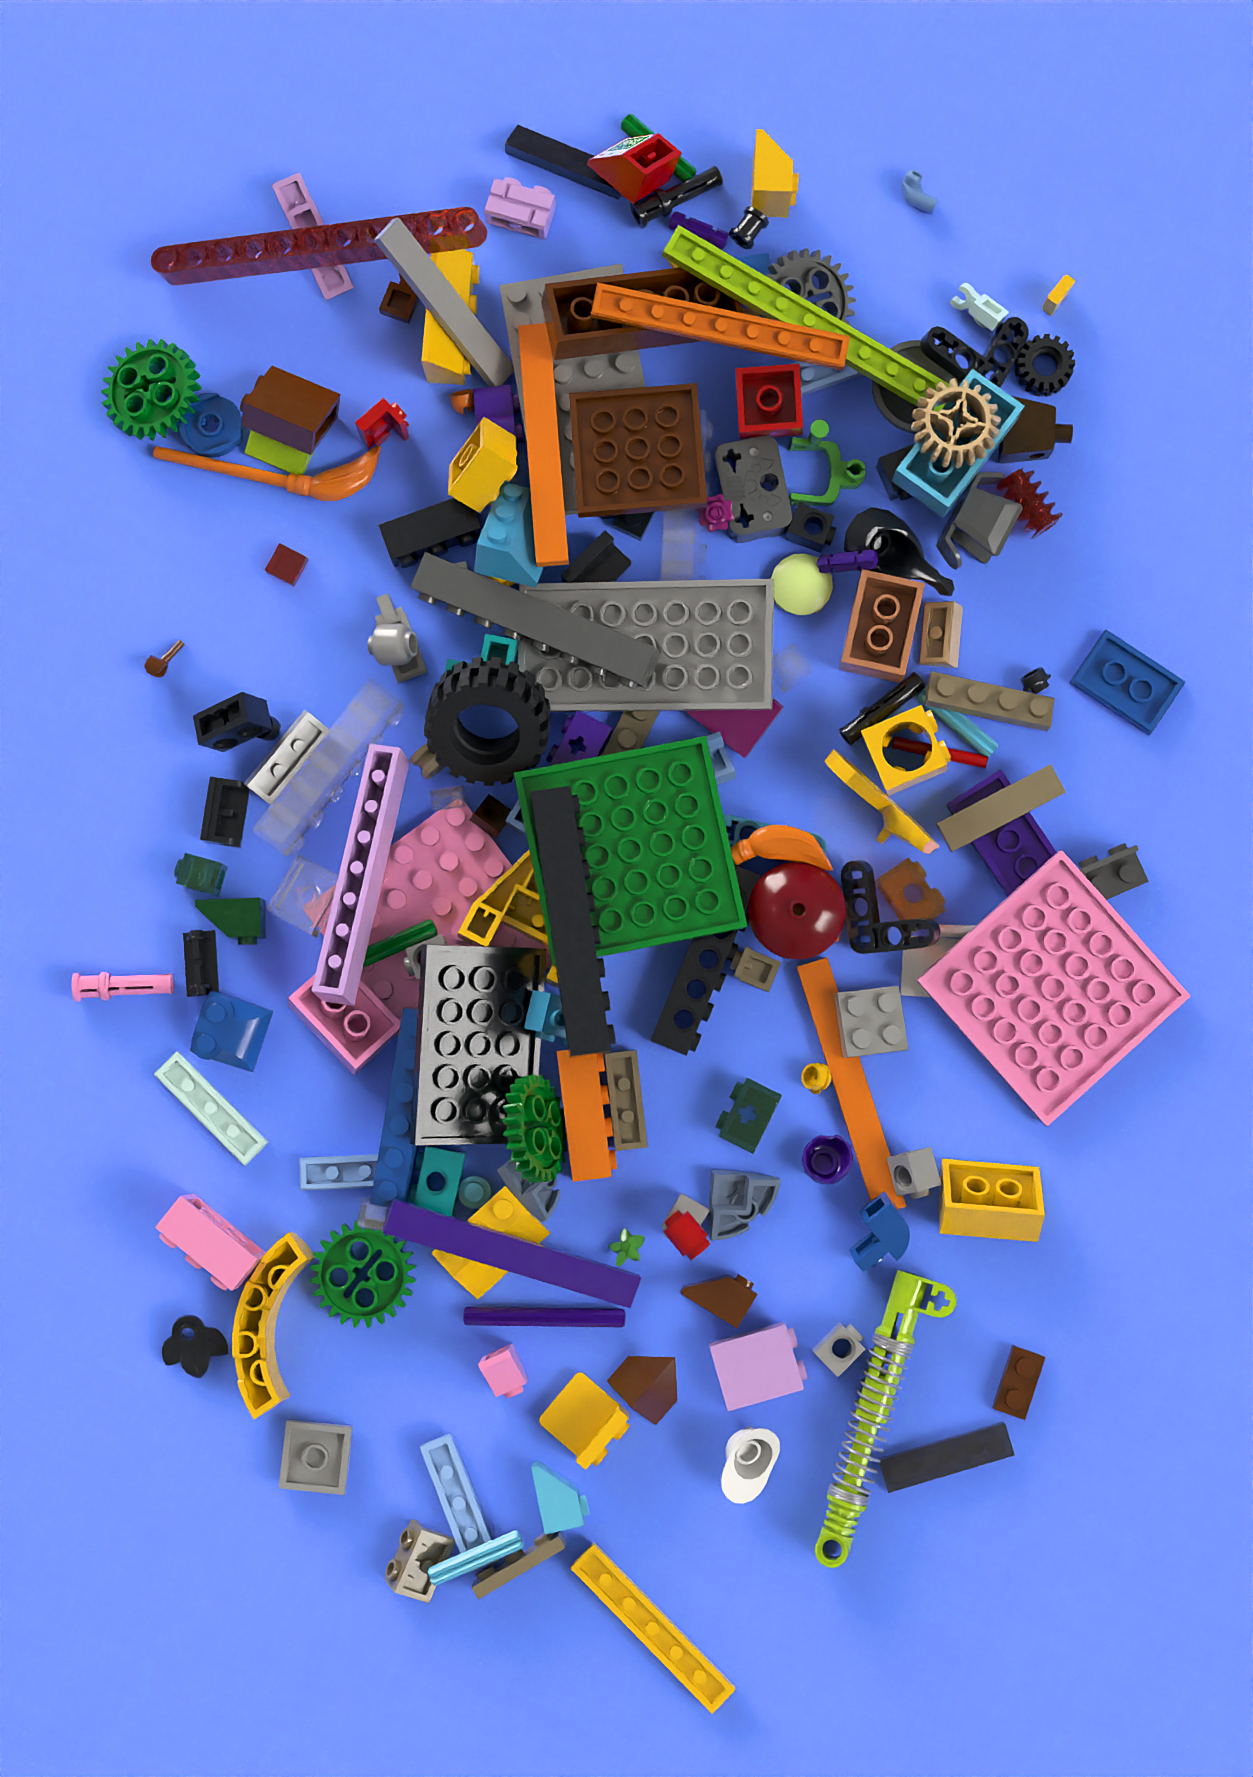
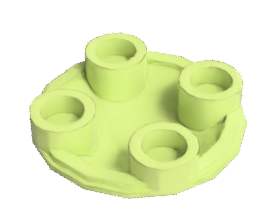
(800, 585)

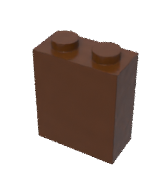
(290, 409)

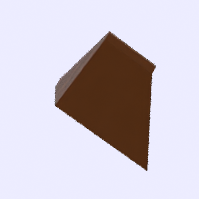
(647, 1385)

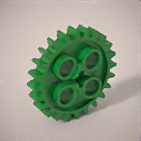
(151, 389)
(535, 1128)
(386, 1291)

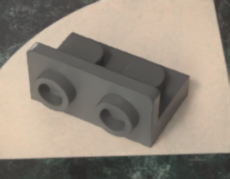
(1115, 873)

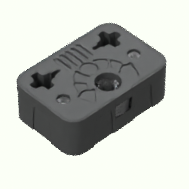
(764, 510)

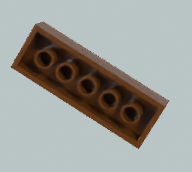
(576, 334)

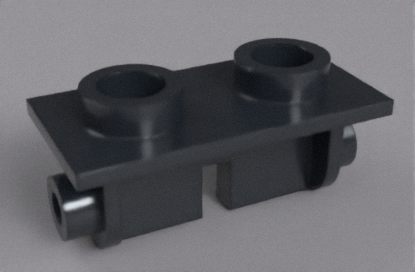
(200, 962)

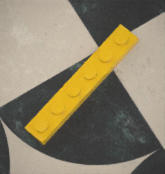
(653, 1627)

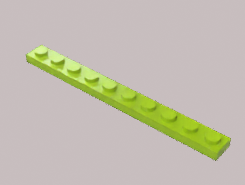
(783, 305)

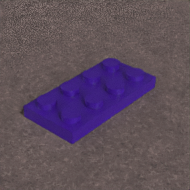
(1013, 849)

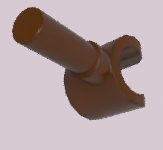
(158, 667)

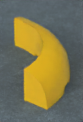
(256, 1322)

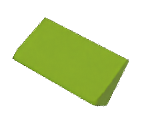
(277, 454)

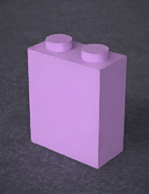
(758, 1365)

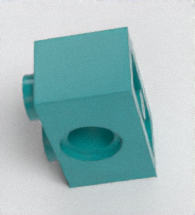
(451, 1166)

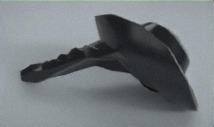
(896, 548)

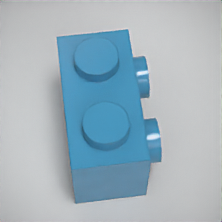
(546, 1017)

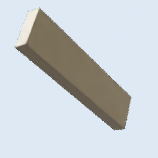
(1000, 808)

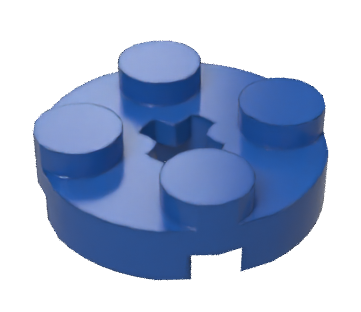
(227, 434)

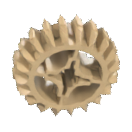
(967, 424)

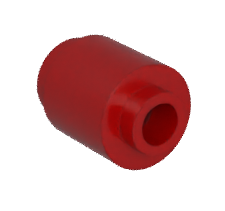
(686, 1234)

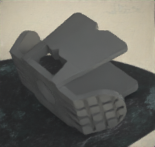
(982, 520)

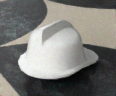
(749, 1463)

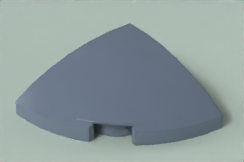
(535, 1197)
(738, 1199)

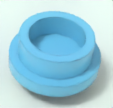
(474, 1192)

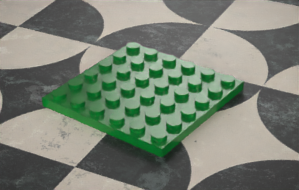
(650, 844)

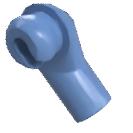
(914, 194)

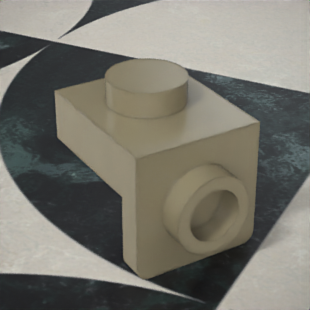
(754, 968)

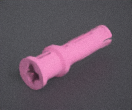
(106, 986)

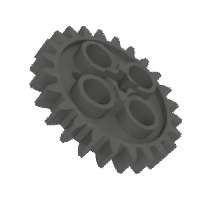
(797, 272)

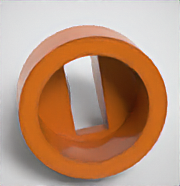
(462, 399)

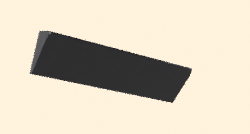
(556, 158)

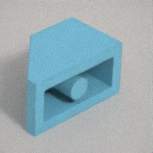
(558, 1500)

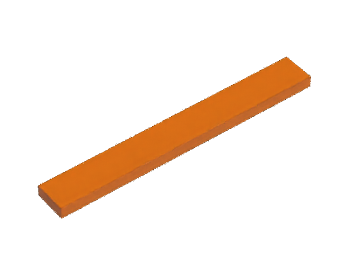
(720, 326)
(543, 446)
(848, 1083)

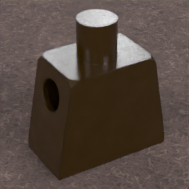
(1033, 434)

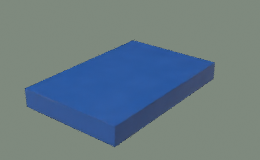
(1127, 682)

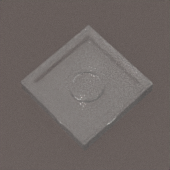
(847, 829)
(304, 895)

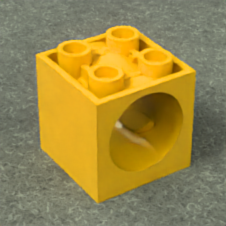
(879, 737)

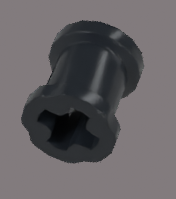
(748, 227)

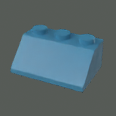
(507, 538)

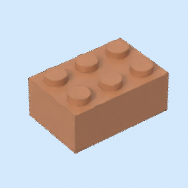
(881, 626)

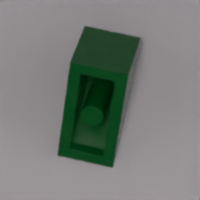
(237, 917)

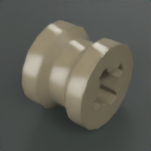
(426, 762)

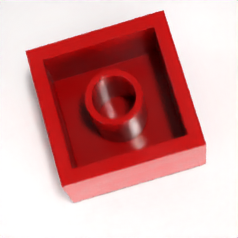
(769, 401)

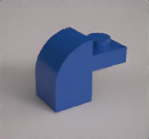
(888, 1234)

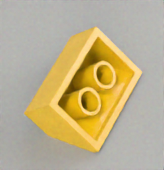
(990, 1200)
(502, 1214)

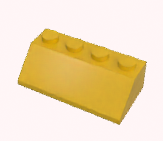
(440, 355)

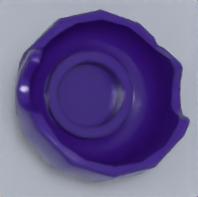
(827, 1159)

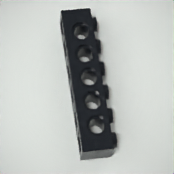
(667, 1032)

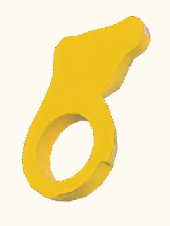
(895, 819)

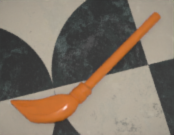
(326, 486)
(781, 843)

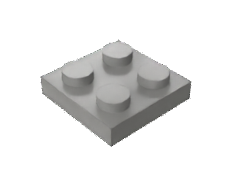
(871, 1021)
(315, 1457)

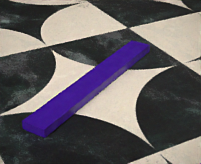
(511, 1253)

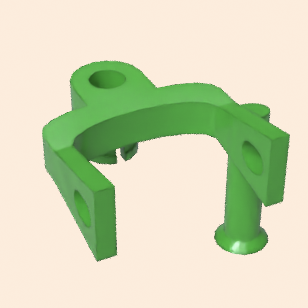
(839, 471)

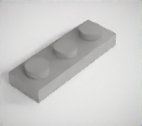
(286, 757)

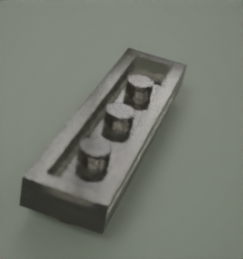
(946, 1457)

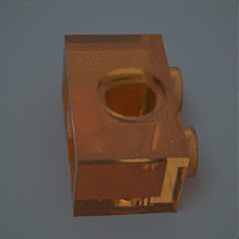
(910, 874)

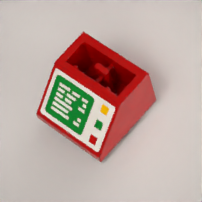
(637, 165)

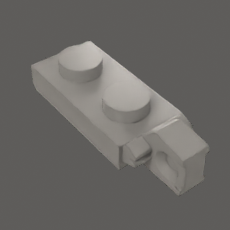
(389, 615)

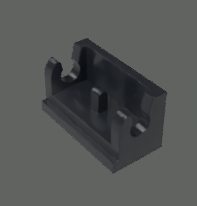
(225, 812)

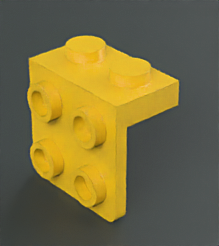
(585, 1419)

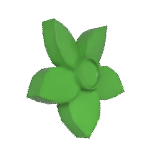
(627, 1247)

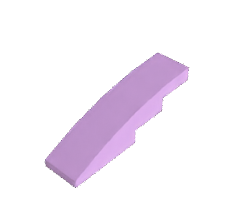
(303, 213)

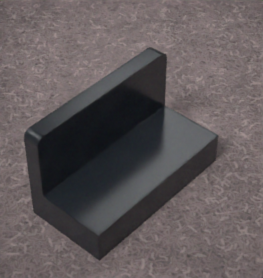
(598, 562)

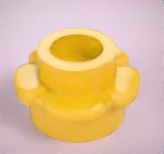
(816, 1077)

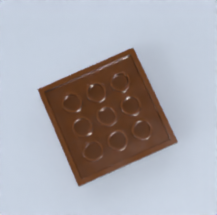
(637, 450)

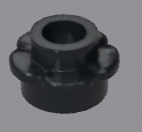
(1035, 680)

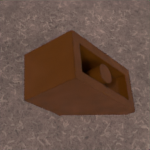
(723, 1296)

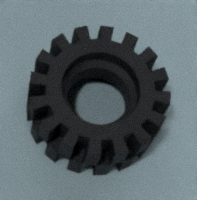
(1051, 348)

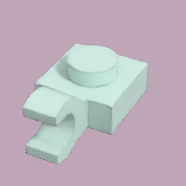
(984, 309)

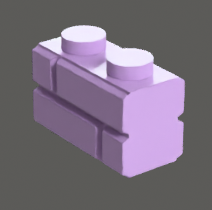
(520, 207)

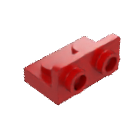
(379, 420)

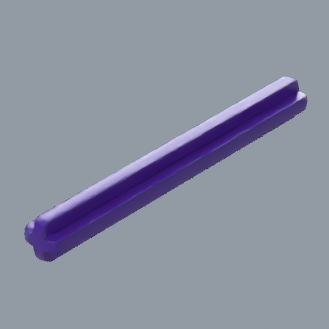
(544, 1317)

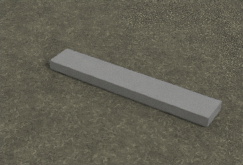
(444, 303)

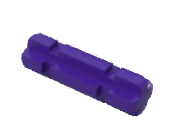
(703, 230)
(847, 561)

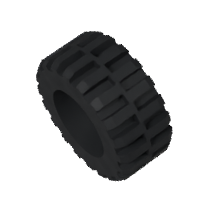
(493, 685)

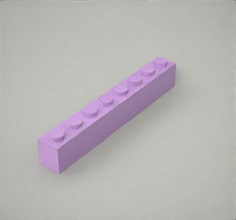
(361, 875)

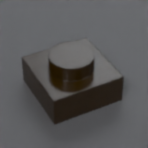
(491, 816)

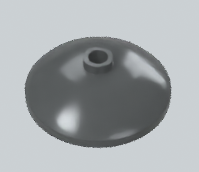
(892, 406)

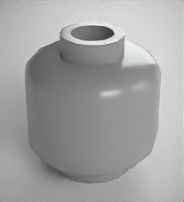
(393, 644)

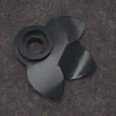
(195, 1350)

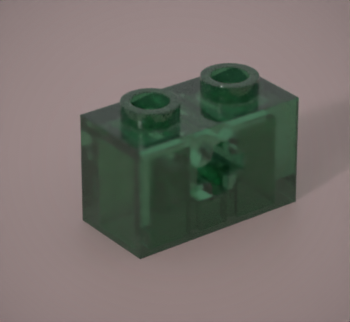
(764, 1104)

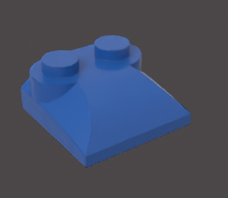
(230, 1031)

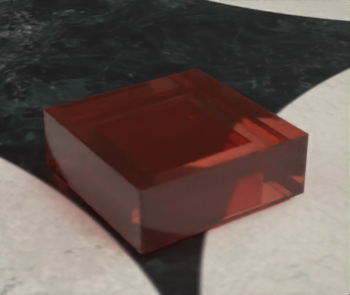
(286, 564)

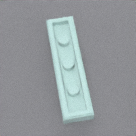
(211, 1108)

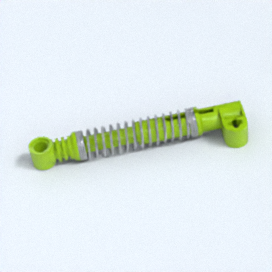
(876, 1398)

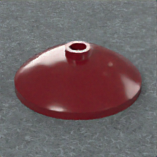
(777, 925)

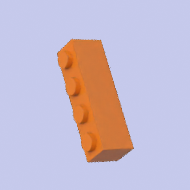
(584, 1116)

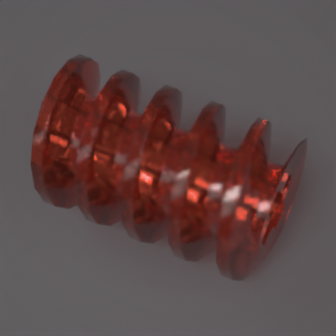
(1034, 509)

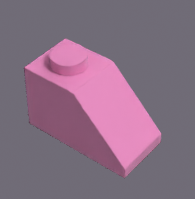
(503, 1371)

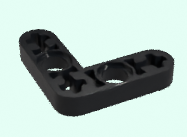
(976, 361)
(878, 930)

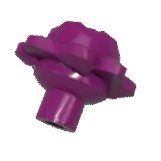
(716, 513)

